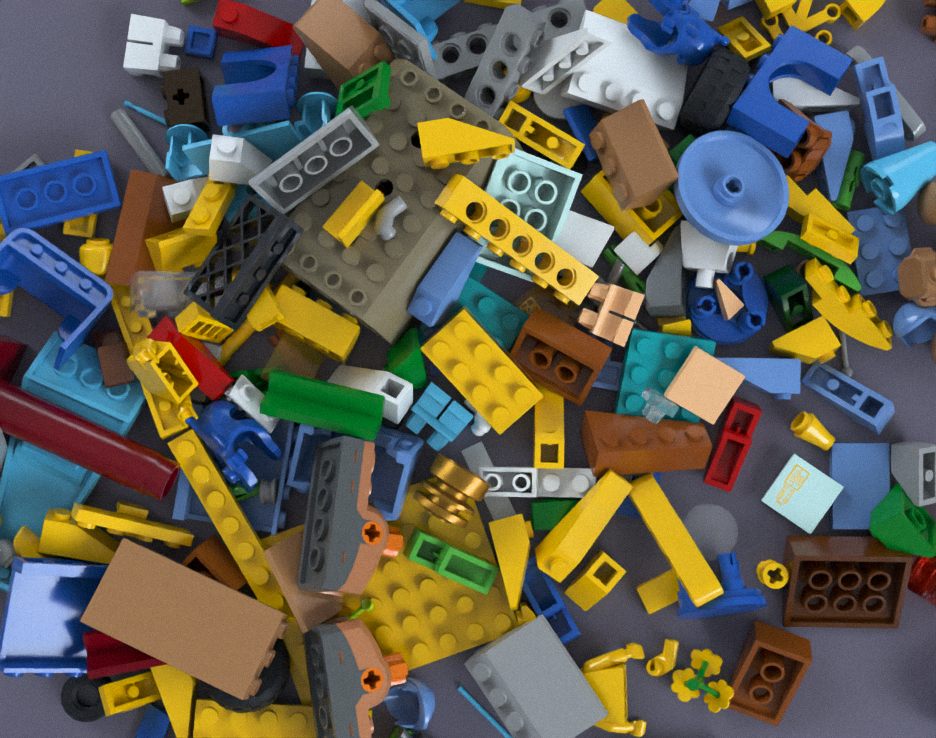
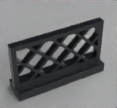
(255, 270)

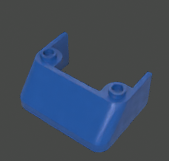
(57, 282)

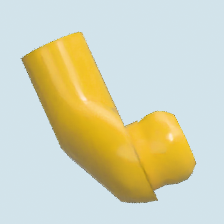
(665, 661)

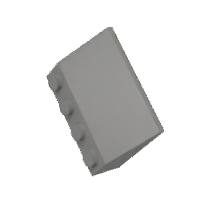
(535, 683)

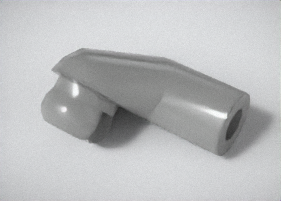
(385, 218)

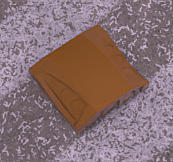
(808, 150)

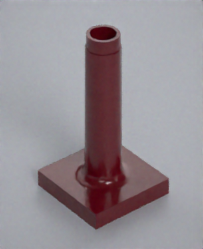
(77, 437)

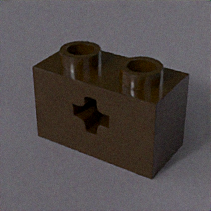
(186, 85)

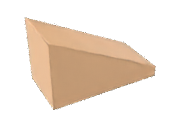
(727, 300)

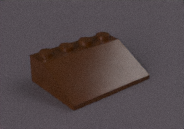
(843, 582)

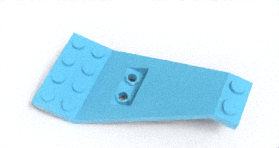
(40, 480)

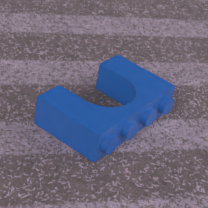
(792, 56)
(257, 87)

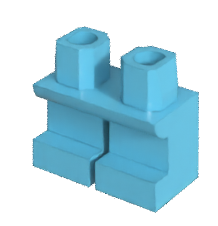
(427, 411)

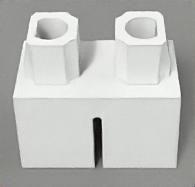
(150, 46)

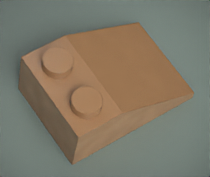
(341, 40)

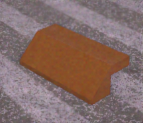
(141, 218)

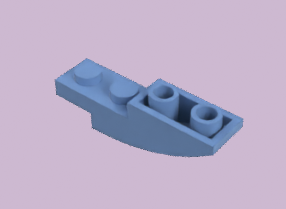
(880, 108)

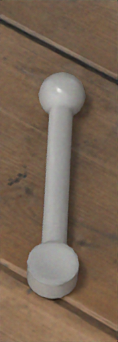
(846, 370)

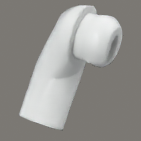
(480, 425)

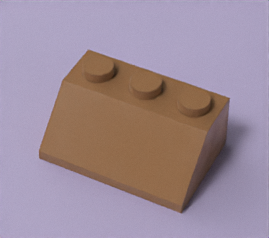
(633, 156)
(307, 607)

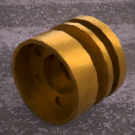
(451, 491)

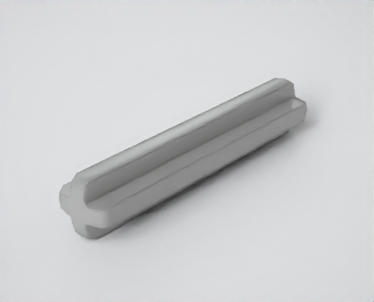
(139, 143)

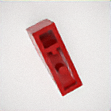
(254, 27)
(203, 365)

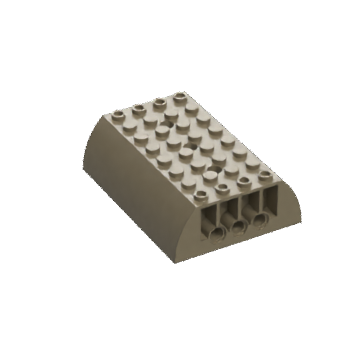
(375, 275)

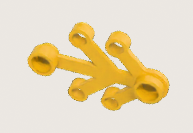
(801, 21)

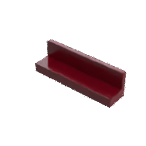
(110, 656)

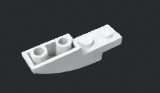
(537, 481)

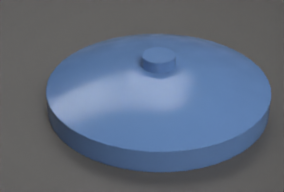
(731, 188)

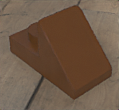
(113, 357)

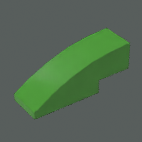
(450, 561)

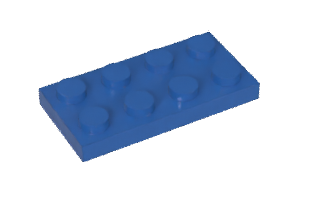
(58, 192)

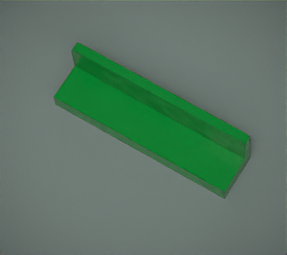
(323, 405)

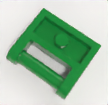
(366, 91)

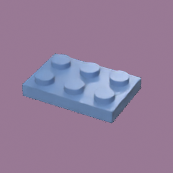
(881, 249)

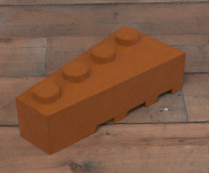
(640, 446)

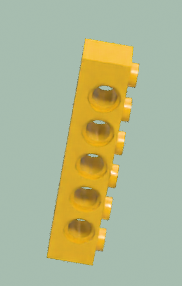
(576, 278)

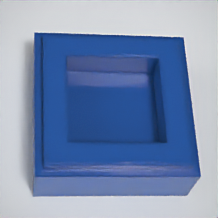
(201, 42)

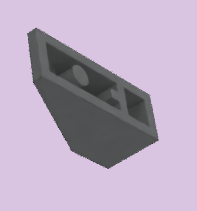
(667, 282)

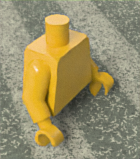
(164, 374)
(609, 681)

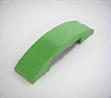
(842, 274)

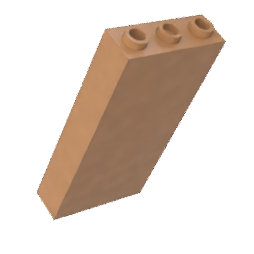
(186, 619)

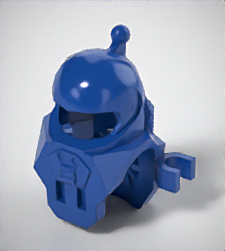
(693, 36)
(224, 434)

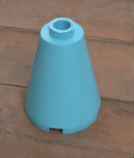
(899, 176)

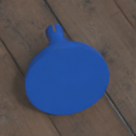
(706, 314)
(734, 600)

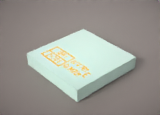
(802, 493)

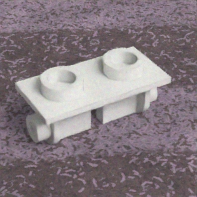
(248, 397)

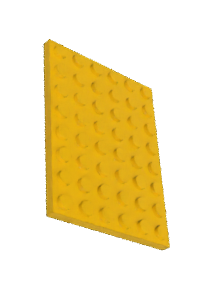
(414, 605)

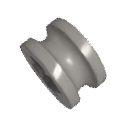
(269, 491)

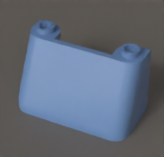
(393, 471)

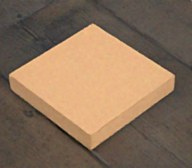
(704, 385)

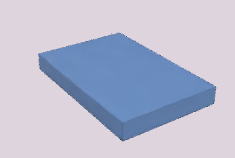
(865, 476)

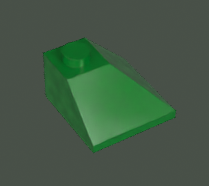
(903, 525)

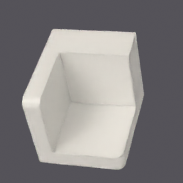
(637, 253)

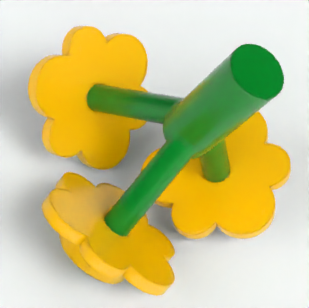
(688, 684)

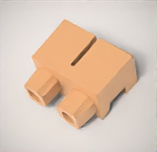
(606, 324)

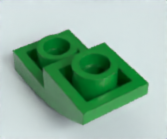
(550, 511)

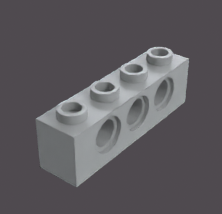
(529, 30)

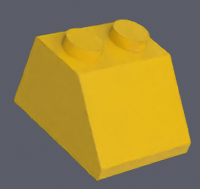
(177, 250)

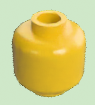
(96, 255)

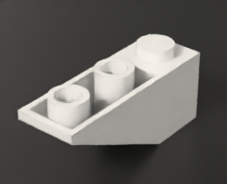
(397, 391)

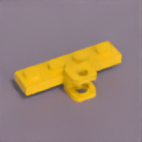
(132, 522)

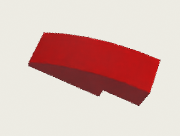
(732, 443)

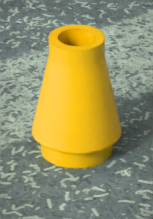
(810, 429)

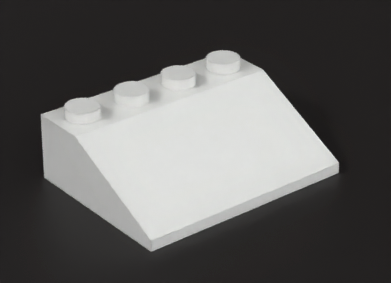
(627, 74)

